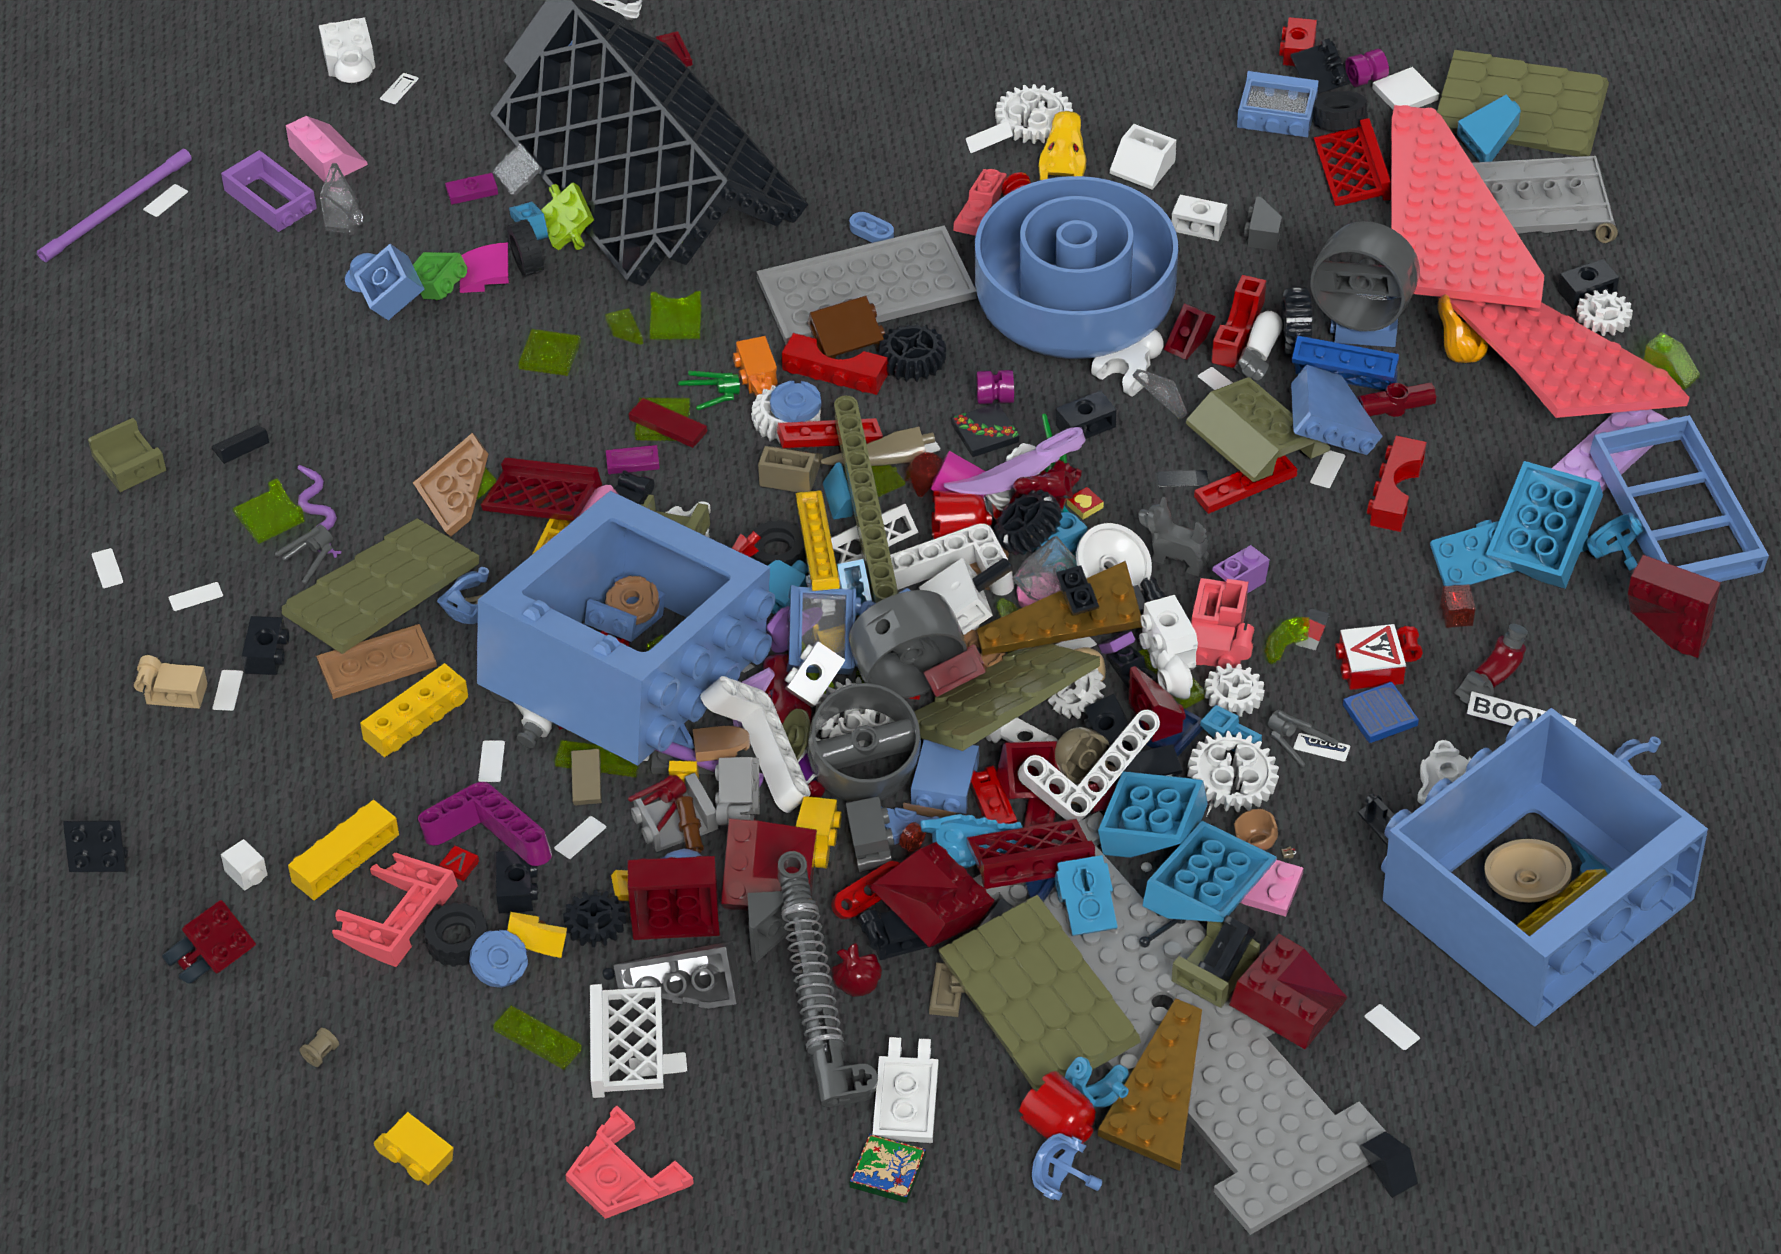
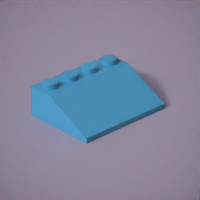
(1545, 523)
(1206, 876)

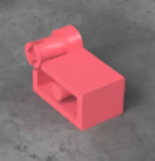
(1219, 646)

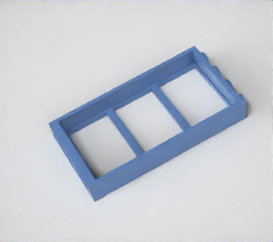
(1720, 569)

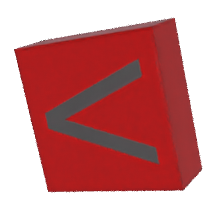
(460, 862)

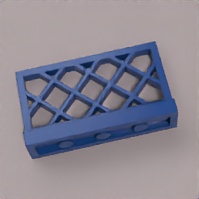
(1355, 364)

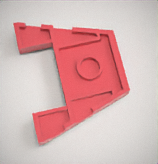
(612, 1179)

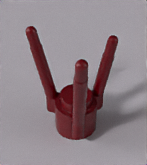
(668, 790)

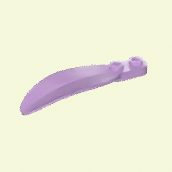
(1025, 465)

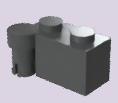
(869, 833)

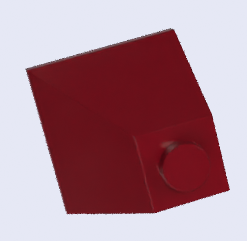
(1148, 695)

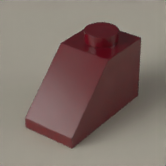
(1189, 331)

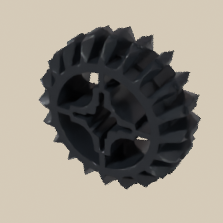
(1295, 316)
(913, 351)
(1028, 522)

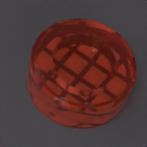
(912, 837)

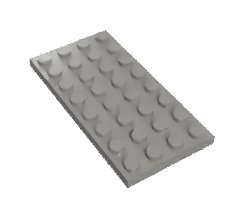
(895, 274)

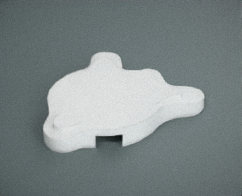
(1441, 764)

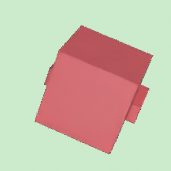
(1221, 602)

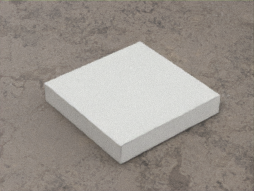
(1405, 89)

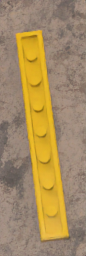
(817, 541)

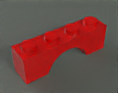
(1233, 336)
(863, 372)
(1390, 504)

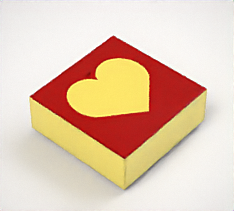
(1085, 503)

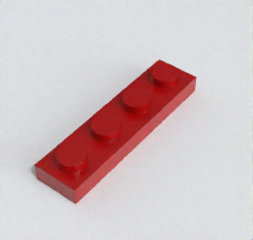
(820, 433)
(1238, 486)

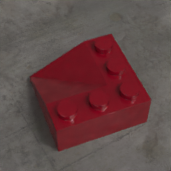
(1674, 603)
(754, 857)
(933, 895)
(673, 897)
(1288, 992)

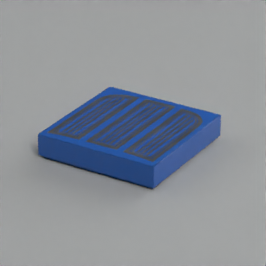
(1380, 712)

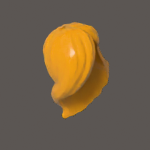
(1460, 339)

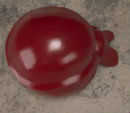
(856, 974)

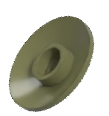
(797, 730)

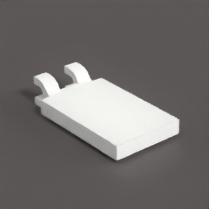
(906, 1094)

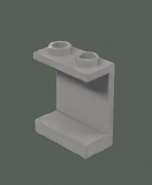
(669, 835)

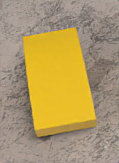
(537, 936)

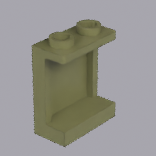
(126, 455)

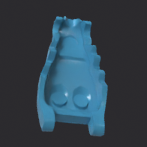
(953, 831)

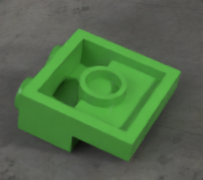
(439, 273)

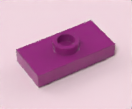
(471, 188)

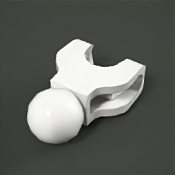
(1128, 361)

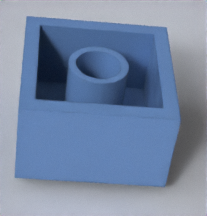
(389, 282)

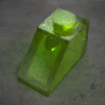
(1672, 357)

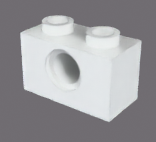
(1199, 217)
(828, 666)

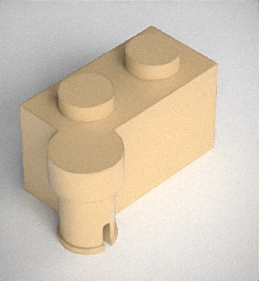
(170, 683)

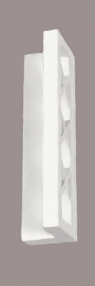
(888, 517)

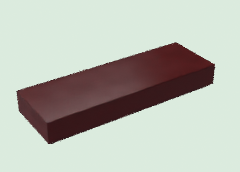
(668, 422)

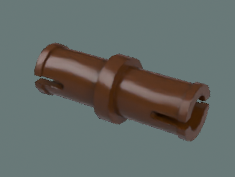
(689, 824)

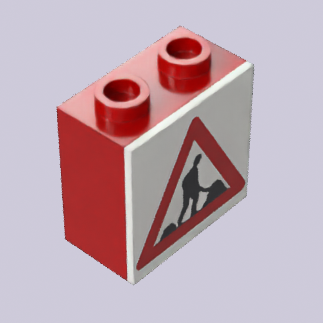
(1371, 656)

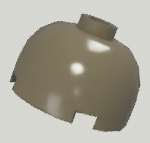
(1078, 752)

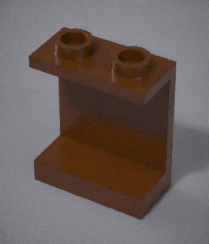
(846, 327)

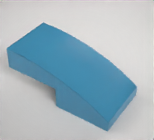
(1222, 720)

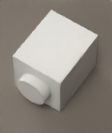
(244, 865)

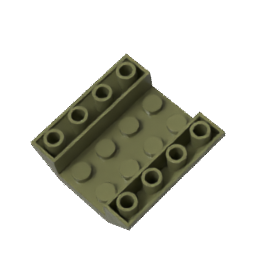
(1250, 428)

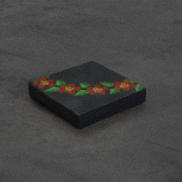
(985, 429)

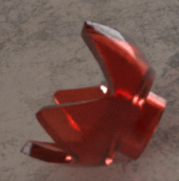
(923, 471)

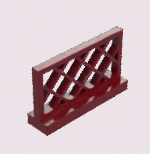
(542, 477)
(1028, 864)

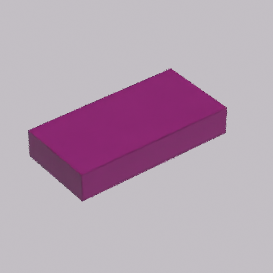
(632, 459)

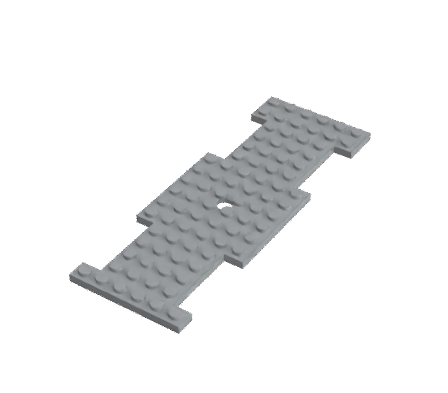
(1243, 1090)

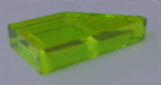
(624, 326)

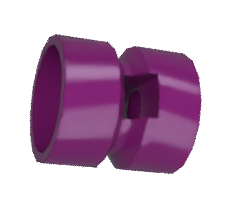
(1366, 67)
(995, 387)

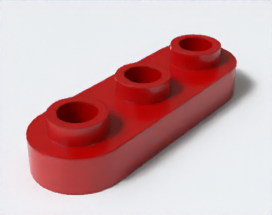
(855, 894)

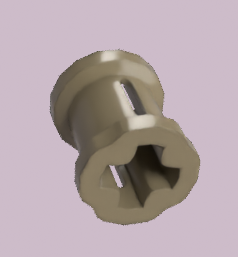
(319, 1047)

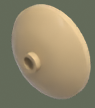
(1528, 870)

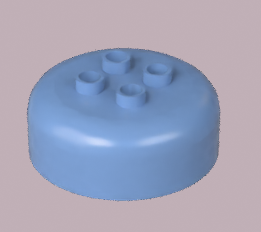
(1076, 266)

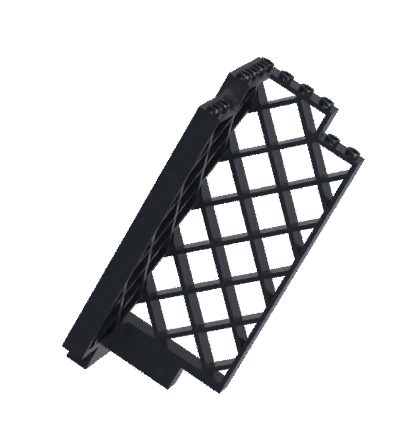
(661, 91)

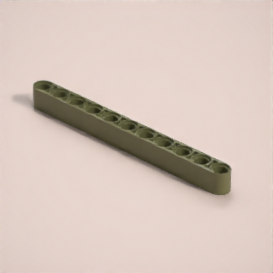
(864, 499)

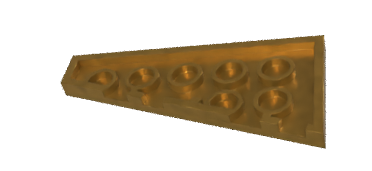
(1052, 621)
(1160, 1086)

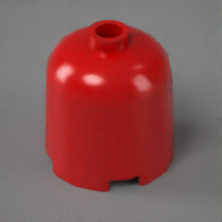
(957, 511)
(1058, 1109)

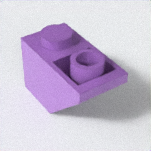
(1246, 566)

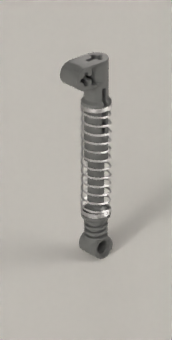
(815, 992)

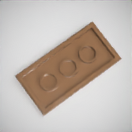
(376, 661)

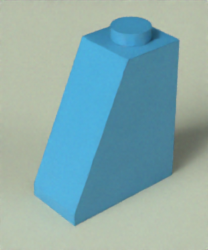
(1489, 128)
(854, 575)

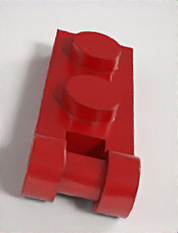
(991, 796)

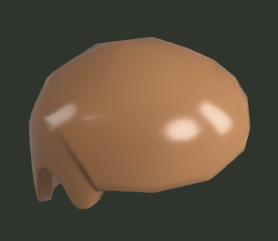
(1257, 828)

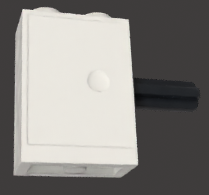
(965, 592)

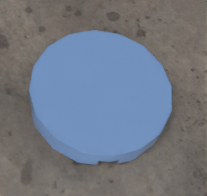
(795, 401)
(498, 958)

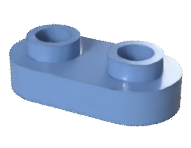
(870, 227)

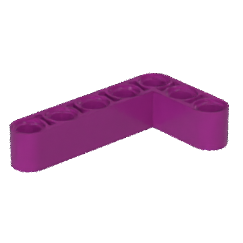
(487, 806)

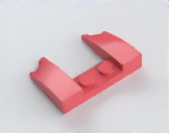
(390, 941)

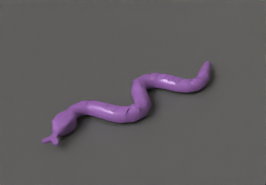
(315, 508)

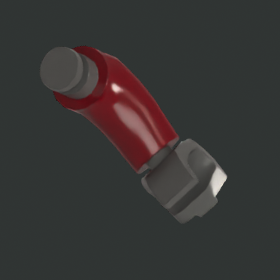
(1498, 666)

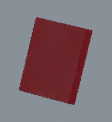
(1013, 757)

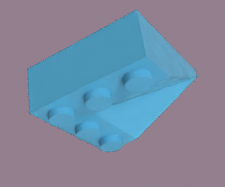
(1151, 813)

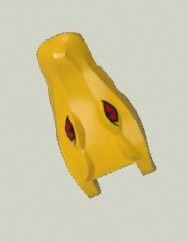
(1064, 148)

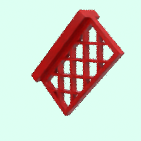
(1372, 156)

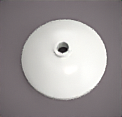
(1111, 545)

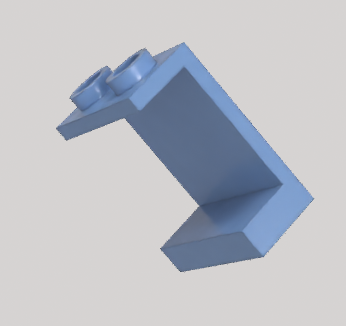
(617, 621)
(944, 777)

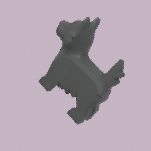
(1175, 540)

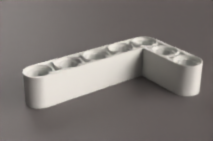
(932, 557)
(766, 734)
(1099, 773)

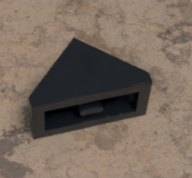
(1391, 1163)

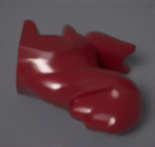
(1054, 483)

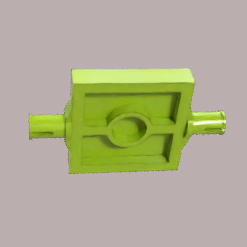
(566, 216)

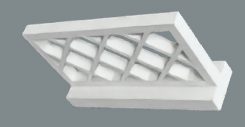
(600, 1035)

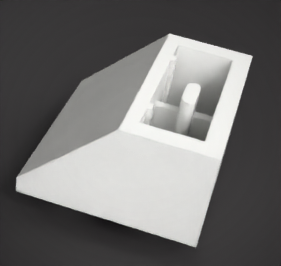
(1143, 156)

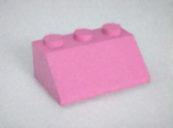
(321, 146)

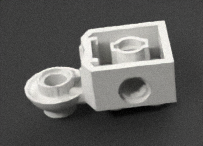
(347, 50)
(1170, 643)

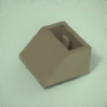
(788, 469)

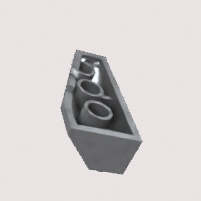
(692, 976)

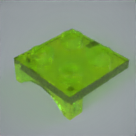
(675, 317)
(269, 513)

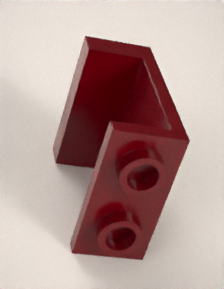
(955, 671)

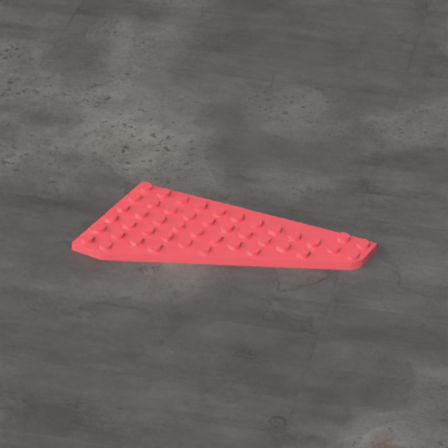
(1453, 218)
(1568, 363)

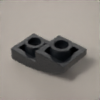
(1076, 590)
(1127, 658)

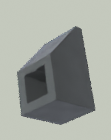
(1264, 227)

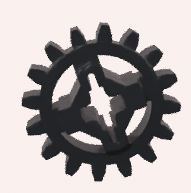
(594, 918)

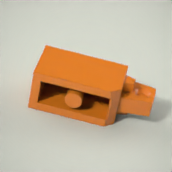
(756, 364)

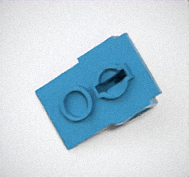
(1087, 894)

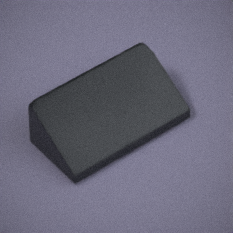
(241, 443)

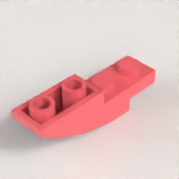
(982, 197)

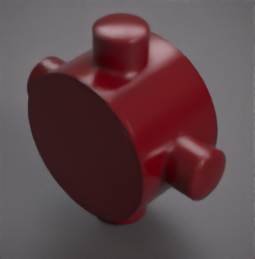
(816, 789)

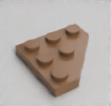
(454, 483)

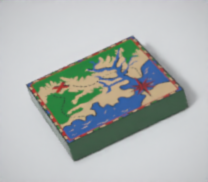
(887, 1168)

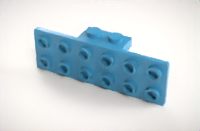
(1463, 556)

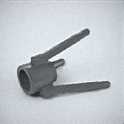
(316, 539)
(1286, 725)

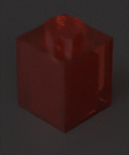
(1458, 605)

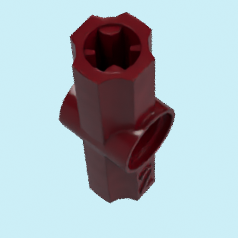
(1398, 399)

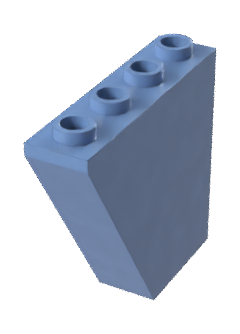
(1330, 411)

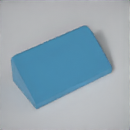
(838, 493)

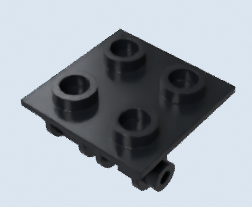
(1321, 64)
(95, 846)

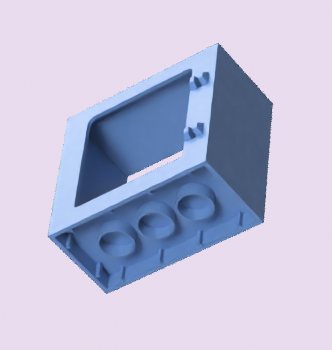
(624, 698)
(1593, 801)

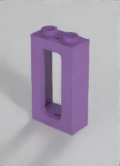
(262, 167)

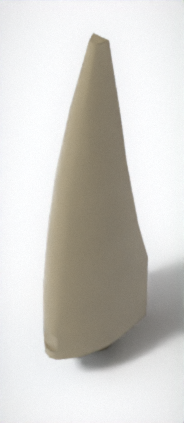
(892, 449)

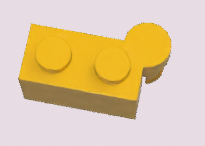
(824, 817)
(415, 1148)

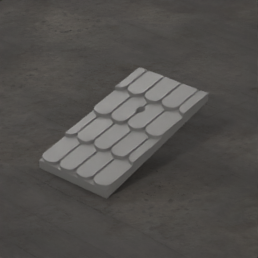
(1549, 193)

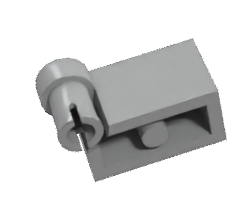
(737, 789)

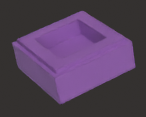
(1117, 642)

